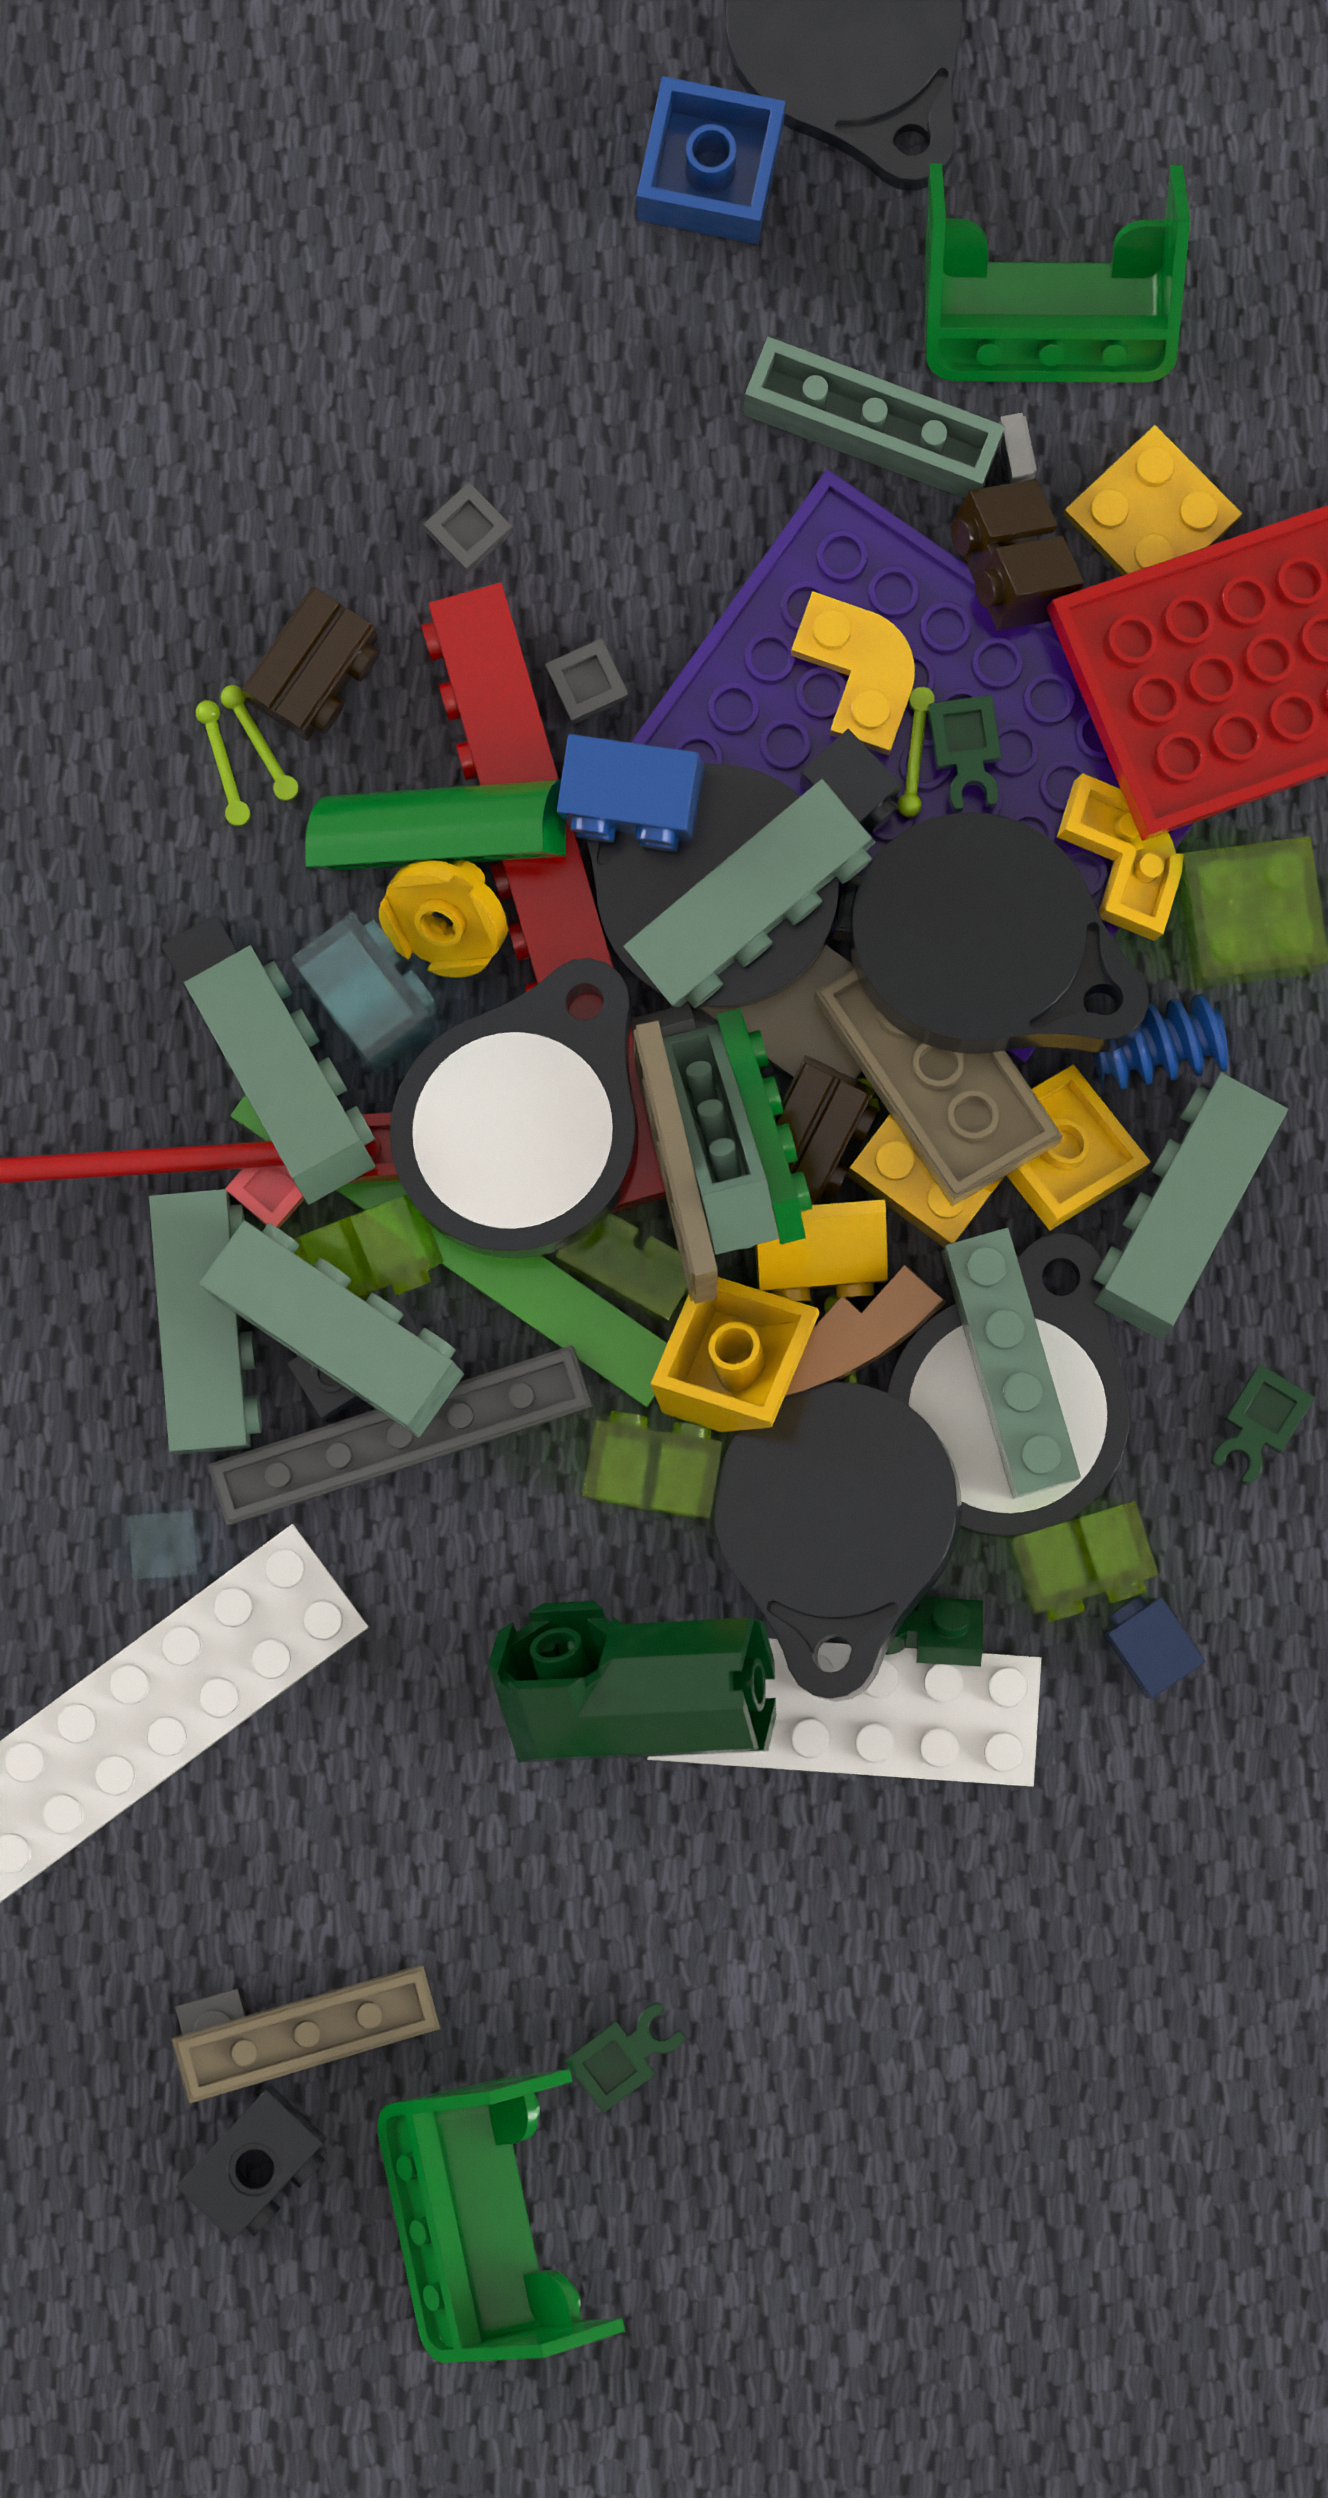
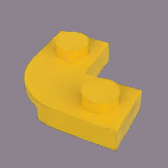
(874, 659)
(1142, 872)

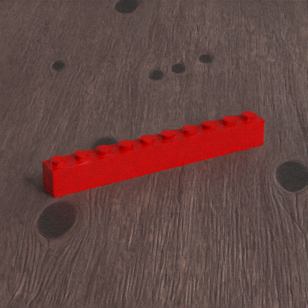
(509, 745)

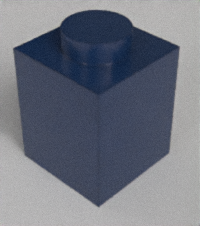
(1152, 1645)

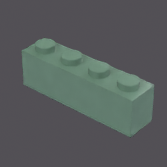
(871, 419)
(750, 895)
(280, 1075)
(720, 1141)
(1189, 1206)
(332, 1327)
(199, 1336)
(1010, 1363)

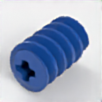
(1169, 1042)

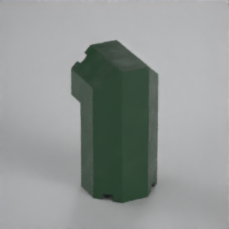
(632, 1690)

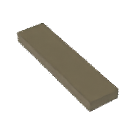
(305, 2033)

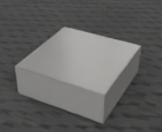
(1016, 449)

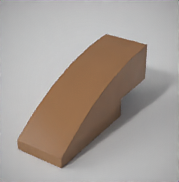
(854, 1339)

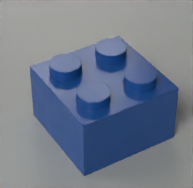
(710, 160)
(630, 791)

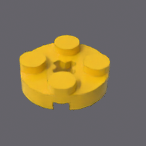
(456, 892)

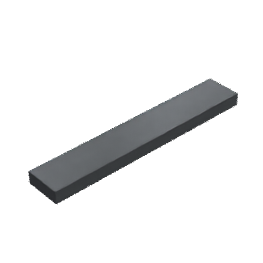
(378, 1446)

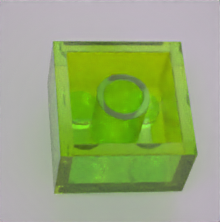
(1252, 913)

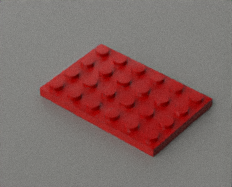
(1208, 672)

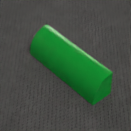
(437, 825)

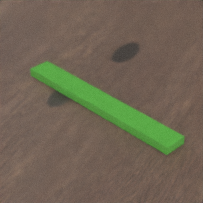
(535, 1294)

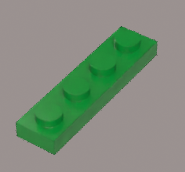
(774, 1143)

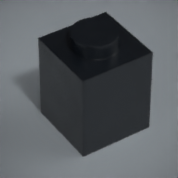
(856, 779)

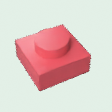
(266, 1193)

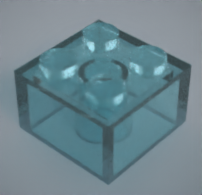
(364, 993)

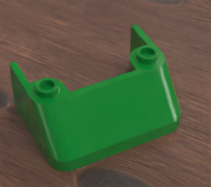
(1055, 316)
(469, 2225)

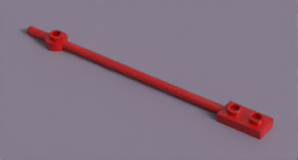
(185, 1159)

